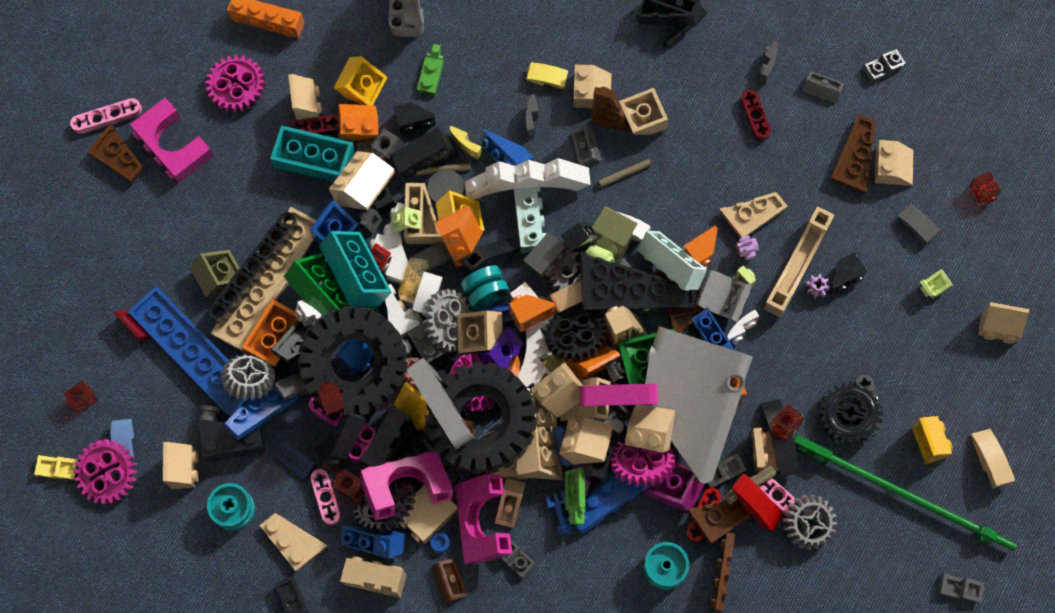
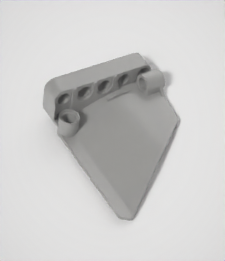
(409, 15)
(696, 384)

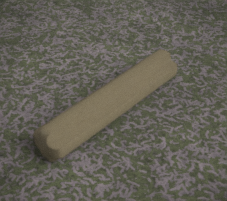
(758, 478)

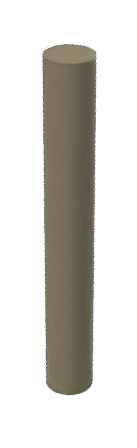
(456, 168)
(623, 173)

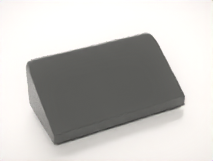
(823, 87)
(585, 146)

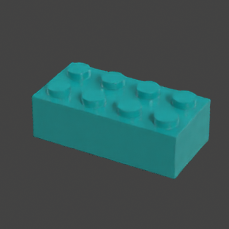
(311, 153)
(355, 269)

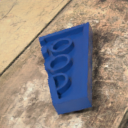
(257, 412)
(607, 499)

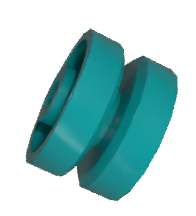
(485, 287)
(231, 517)
(661, 555)

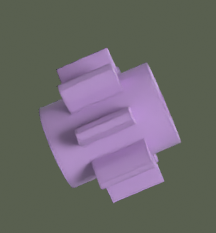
(747, 247)
(822, 285)

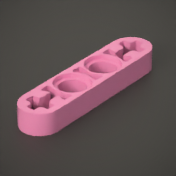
(106, 118)

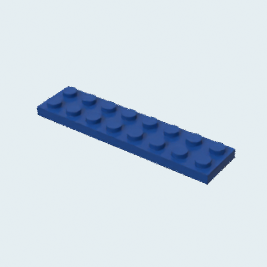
(186, 346)

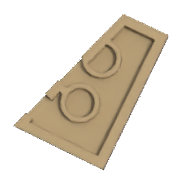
(751, 215)
(291, 541)

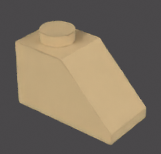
(510, 503)

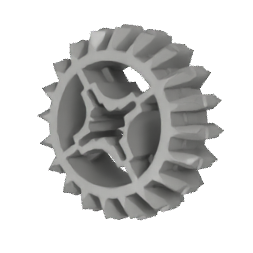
(238, 383)
(807, 529)

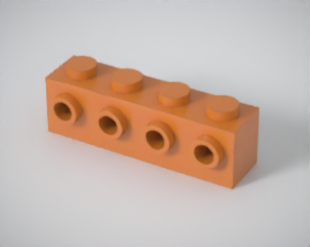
(266, 17)

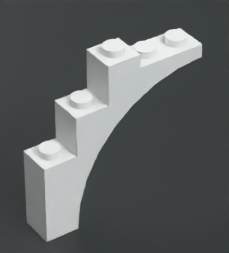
(504, 177)
(398, 262)
(401, 320)
(536, 350)

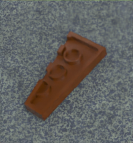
(608, 111)
(855, 159)

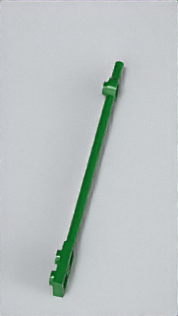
(823, 455)

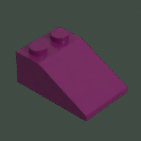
(677, 491)

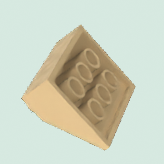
(541, 456)

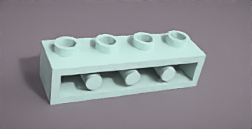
(529, 217)
(672, 260)

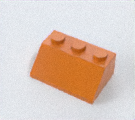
(268, 331)

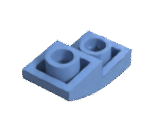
(123, 433)

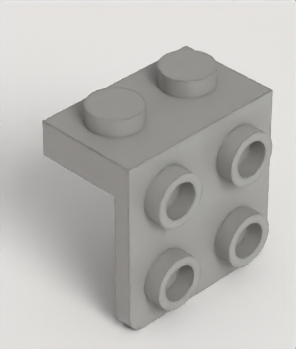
(723, 295)

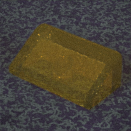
(413, 277)

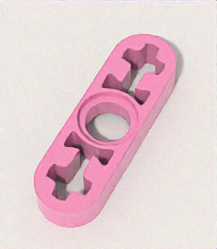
(786, 494)
(324, 512)

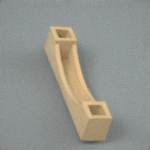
(799, 262)

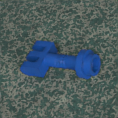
(564, 528)

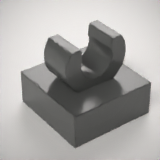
(370, 220)

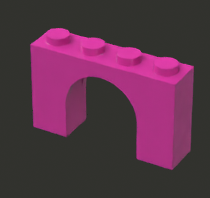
(178, 163)
(424, 467)
(470, 499)

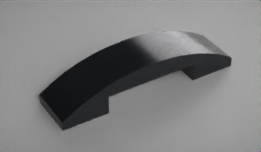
(784, 450)

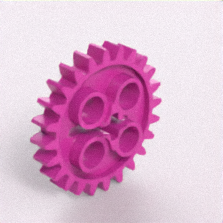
(226, 96)
(641, 464)
(113, 487)

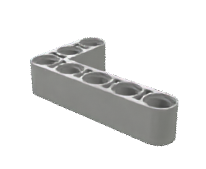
(429, 385)

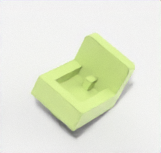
(405, 219)
(746, 276)
(935, 284)

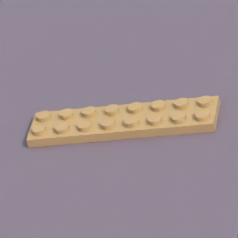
(269, 286)

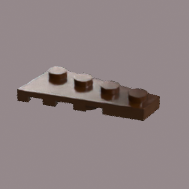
(720, 581)

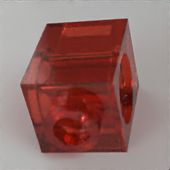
(985, 188)
(330, 397)
(87, 400)
(788, 415)
(354, 490)

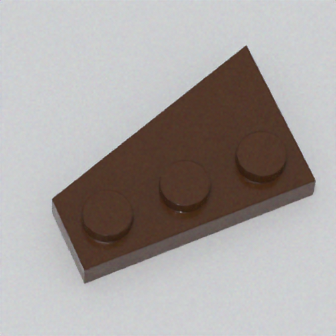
(116, 155)
(717, 518)

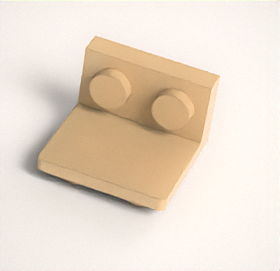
(763, 450)

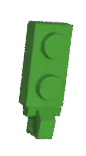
(431, 71)
(575, 495)

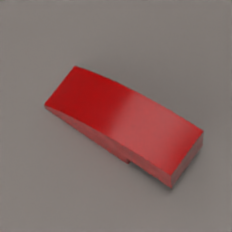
(757, 503)

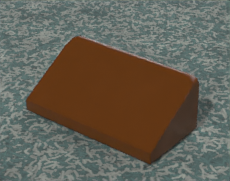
(449, 580)

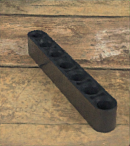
(253, 277)

